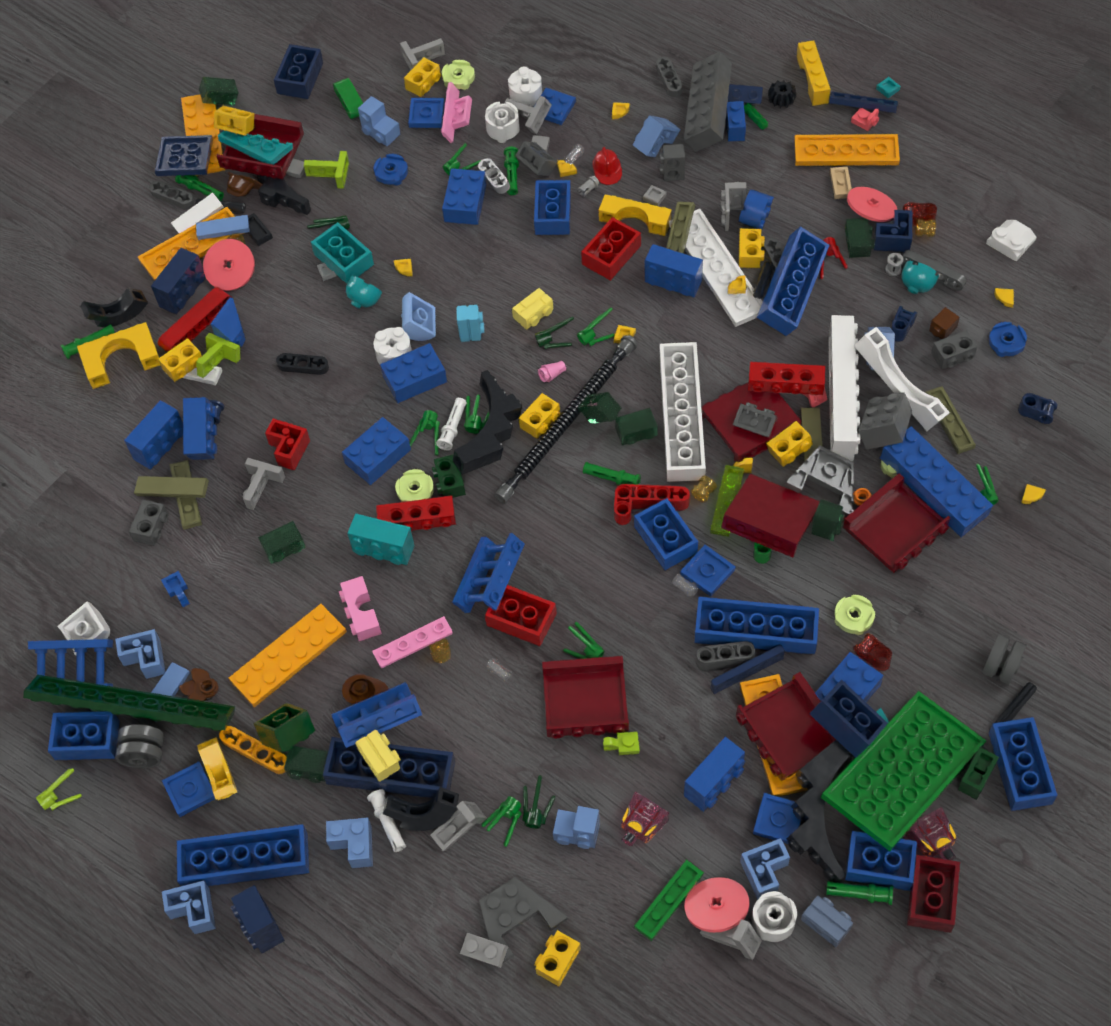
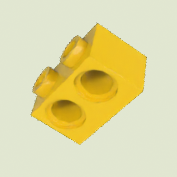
(422, 77)
(234, 120)
(750, 248)
(180, 360)
(537, 414)
(787, 441)
(561, 959)

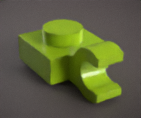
(626, 743)

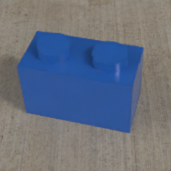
(735, 121)

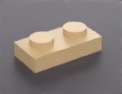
(840, 182)

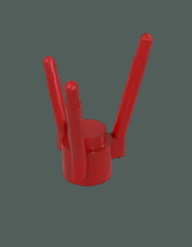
(832, 250)

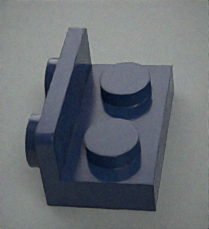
(744, 93)

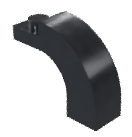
(116, 312)
(425, 815)

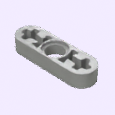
(494, 181)

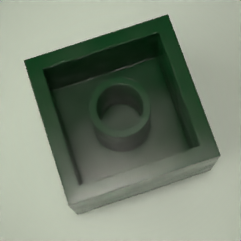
(284, 727)

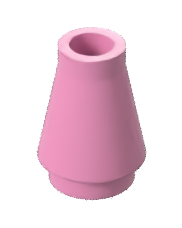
(551, 371)

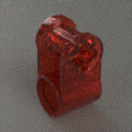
(921, 211)
(871, 649)

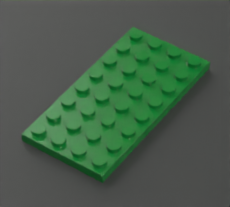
(903, 770)

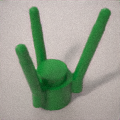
(454, 164)
(587, 335)
(427, 422)
(473, 423)
(989, 491)
(592, 650)
(509, 809)

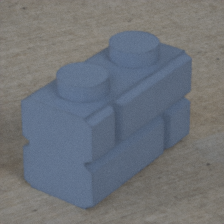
(827, 921)

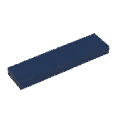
(863, 102)
(747, 669)

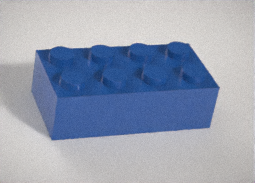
(1022, 764)

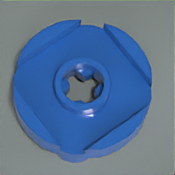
(391, 177)
(1003, 347)

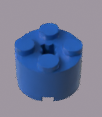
(756, 209)

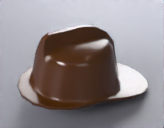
(241, 185)
(362, 687)

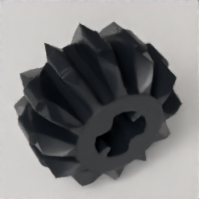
(782, 93)

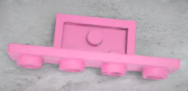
(456, 112)
(412, 642)

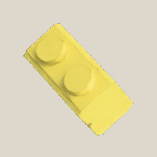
(533, 308)
(378, 755)

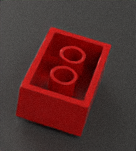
(611, 248)
(522, 615)

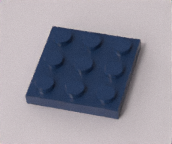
(184, 155)

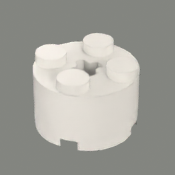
(525, 86)
(502, 121)
(391, 344)
(782, 908)

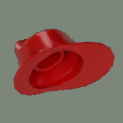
(607, 167)

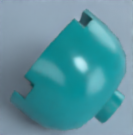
(918, 277)
(362, 293)

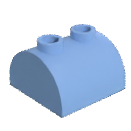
(418, 318)

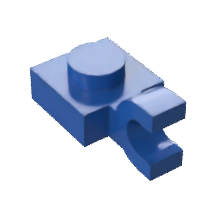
(175, 586)

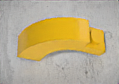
(217, 769)

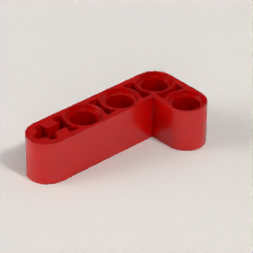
(652, 495)

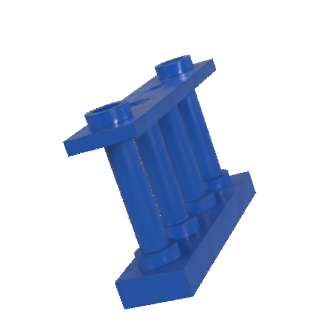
(478, 568)
(80, 647)
(376, 713)

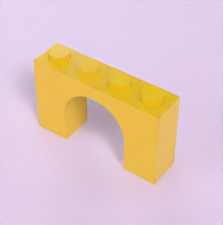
(97, 351)

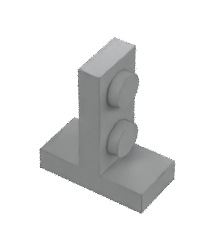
(429, 51)
(534, 115)
(261, 473)
(461, 822)
(740, 937)

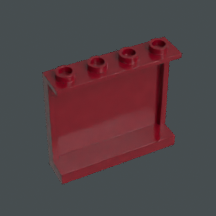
(270, 128)
(741, 442)
(770, 515)
(895, 524)
(585, 697)
(785, 728)

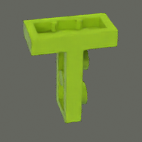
(333, 169)
(217, 350)

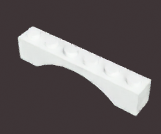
(877, 352)

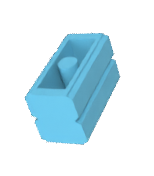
(470, 323)

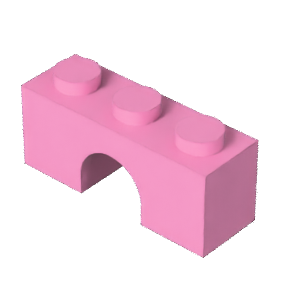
(364, 622)

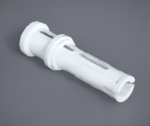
(449, 430)
(378, 801)

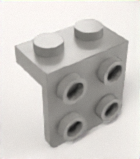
(732, 199)

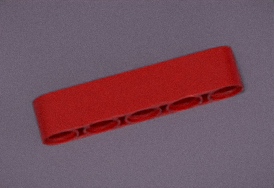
(194, 320)

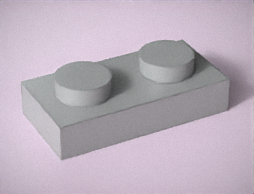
(484, 950)

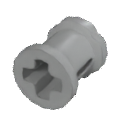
(897, 264)

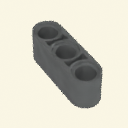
(717, 662)

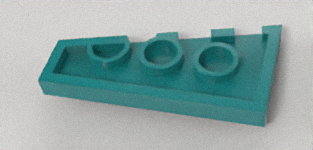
(256, 146)

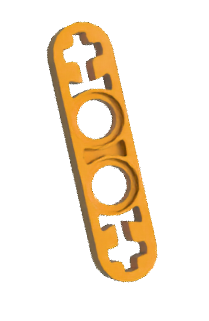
(255, 748)

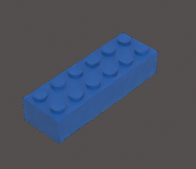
(793, 281)
(937, 482)
(758, 623)
(243, 856)

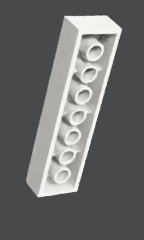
(843, 387)
(682, 412)

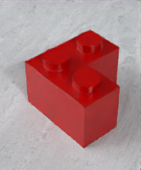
(290, 442)

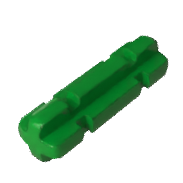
(755, 116)

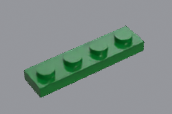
(668, 900)

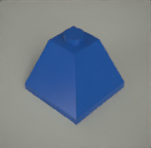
(228, 324)

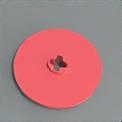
(871, 204)
(241, 264)
(716, 918)

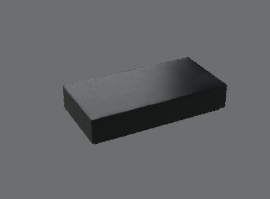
(258, 230)

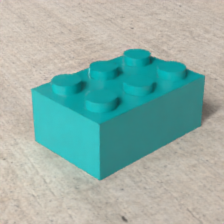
(342, 252)
(381, 539)

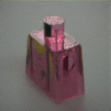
(642, 820)
(934, 835)

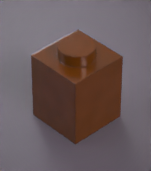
(944, 323)

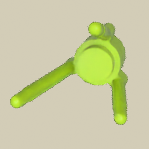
(48, 797)

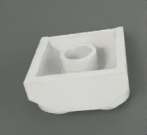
(1011, 239)
(85, 624)

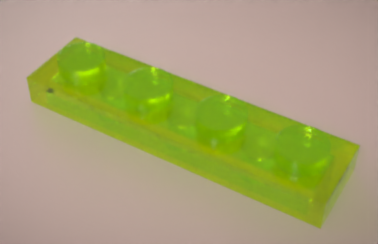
(729, 488)

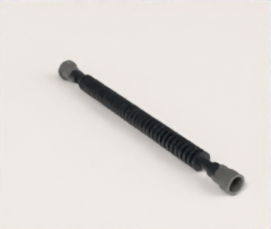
(565, 419)

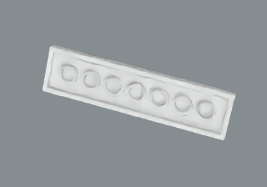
(720, 270)

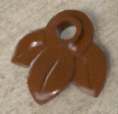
(196, 688)

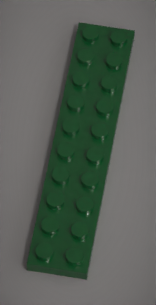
(129, 702)

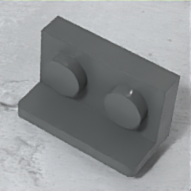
(755, 420)

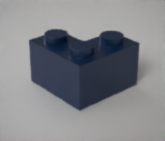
(895, 235)

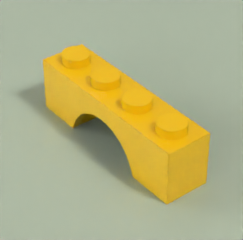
(817, 81)
(655, 217)

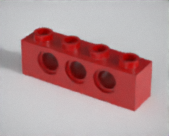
(793, 373)
(422, 508)

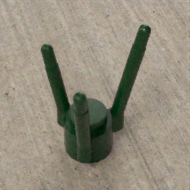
(342, 220)
(544, 337)
(533, 817)

